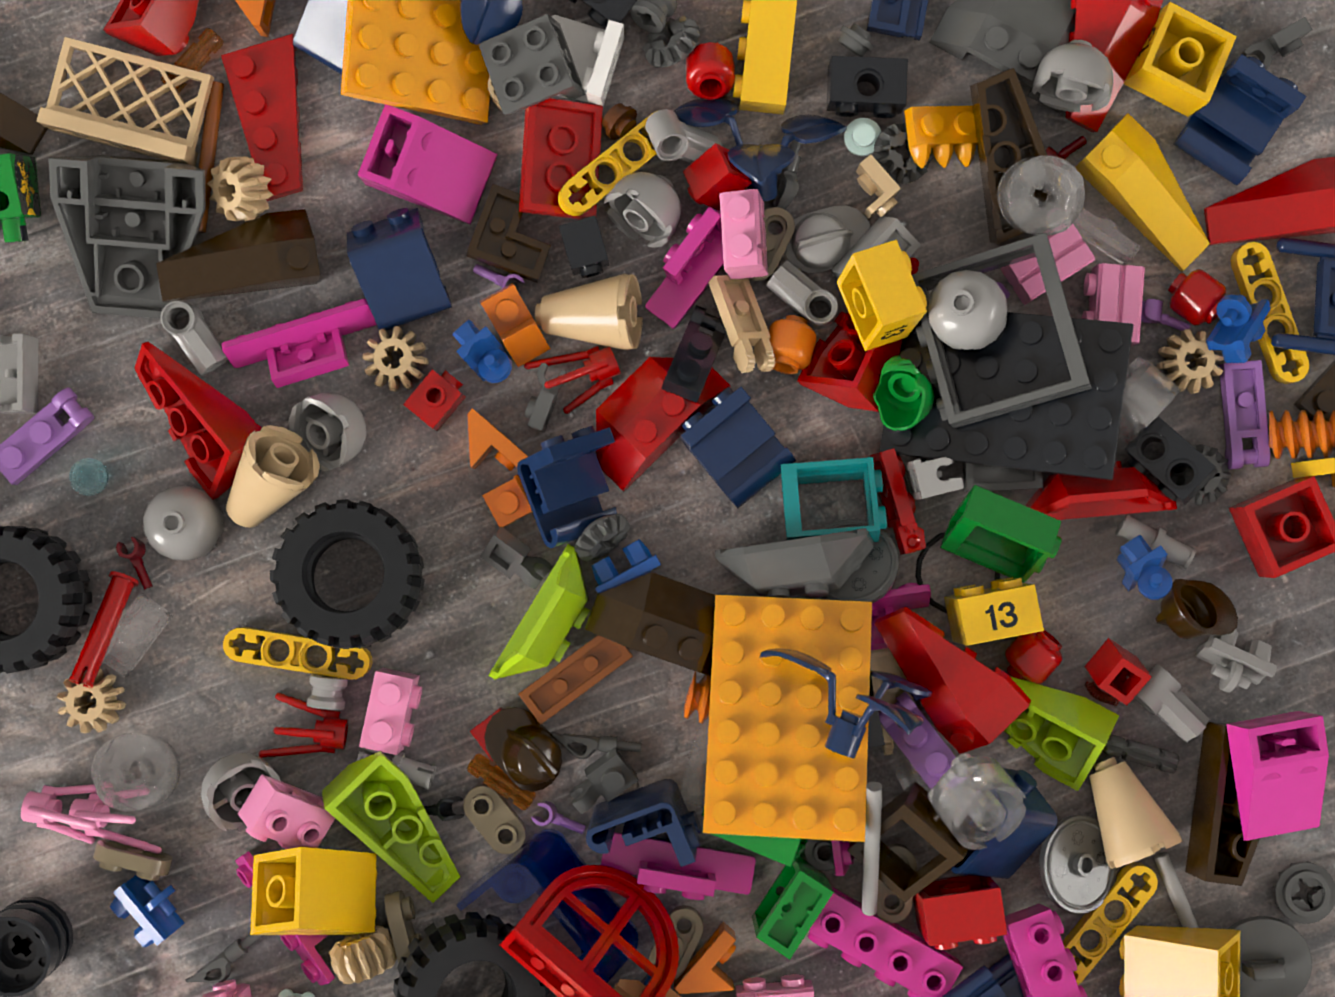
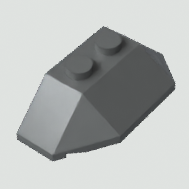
(798, 565)

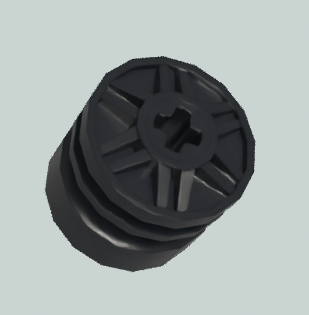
(29, 964)

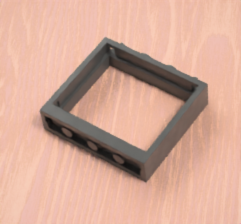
(939, 368)

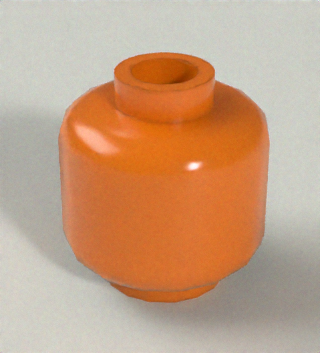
(792, 344)

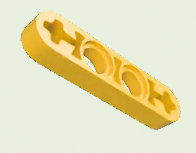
(616, 161)
(1279, 310)
(297, 656)
(1111, 929)

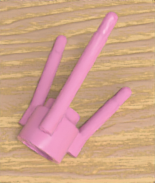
(46, 811)
(96, 811)

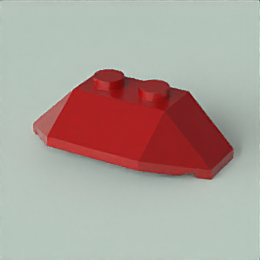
(646, 419)
(1085, 497)

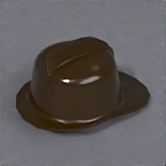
(1197, 610)
(523, 749)

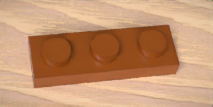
(573, 677)

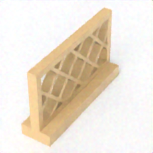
(110, 130)

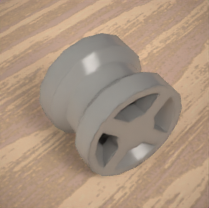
(327, 692)

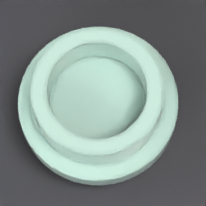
(861, 136)

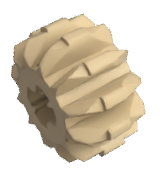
(240, 188)
(408, 362)
(1177, 367)
(80, 710)
(363, 955)

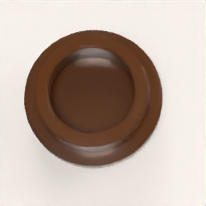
(619, 121)

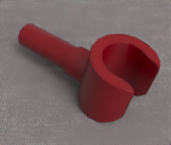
(1069, 149)
(136, 560)

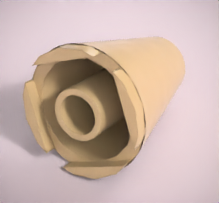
(595, 312)
(270, 475)
(1128, 815)

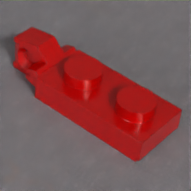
(898, 502)

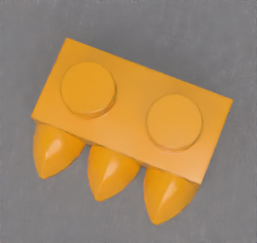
(943, 131)

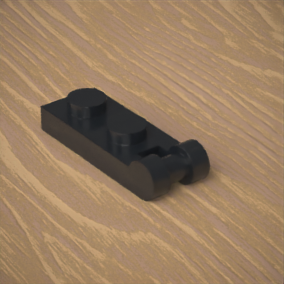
(695, 356)

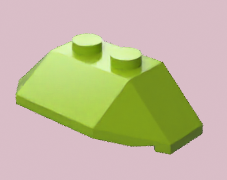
(548, 620)

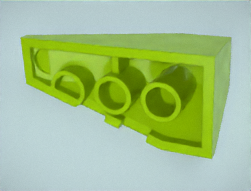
(1061, 732)
(387, 815)

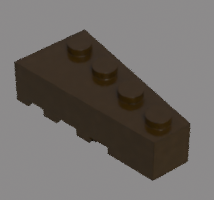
(1003, 138)
(1216, 836)

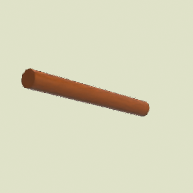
(209, 143)

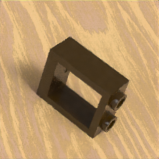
(918, 813)

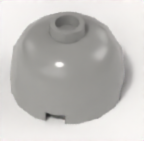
(1074, 77)
(645, 207)
(967, 310)
(330, 427)
(183, 523)
(229, 785)

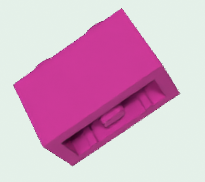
(426, 165)
(1279, 772)

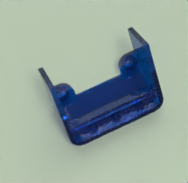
(532, 871)

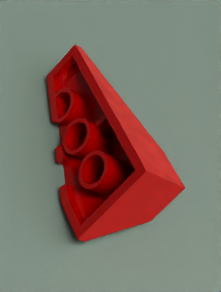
(153, 25)
(1120, 33)
(1283, 206)
(844, 369)
(200, 416)
(968, 698)

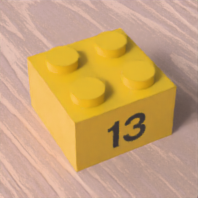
(1181, 60)
(881, 294)
(993, 613)

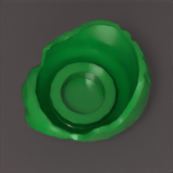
(903, 394)

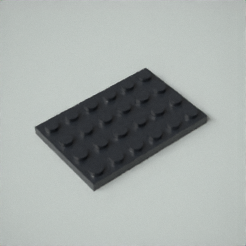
(1058, 436)

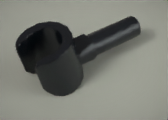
(443, 809)

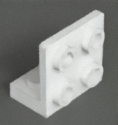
(594, 56)

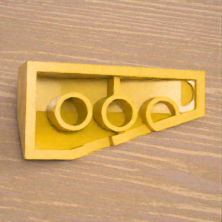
(1141, 186)

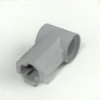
(676, 139)
(800, 292)
(195, 339)
(1164, 697)

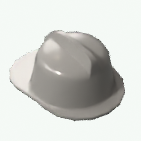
(825, 237)

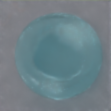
(88, 476)

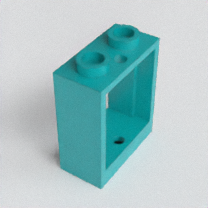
(832, 471)

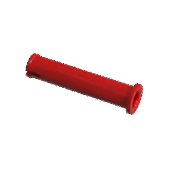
(103, 628)

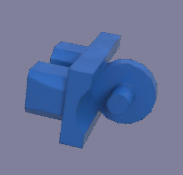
(1238, 327)
(483, 352)
(639, 558)
(1145, 569)
(149, 908)

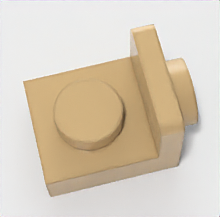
(876, 180)

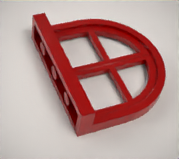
(564, 971)

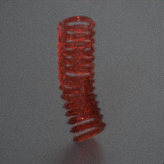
(1102, 694)

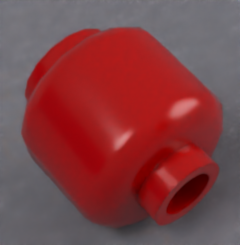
(710, 71)
(1196, 297)
(1034, 656)

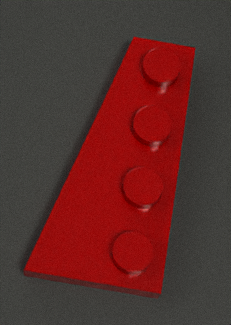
(266, 100)

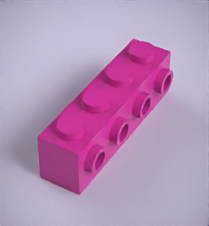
(885, 947)
(1039, 954)

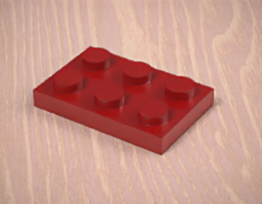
(557, 145)

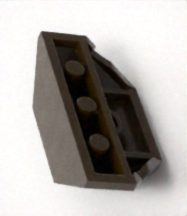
(658, 620)

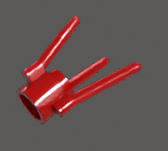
(599, 366)
(329, 732)

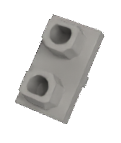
(1236, 665)

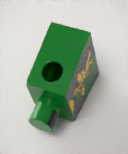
(18, 195)

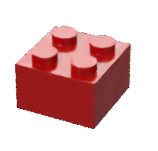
(1286, 527)
(960, 911)

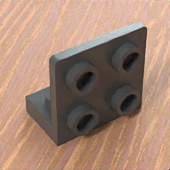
(531, 65)

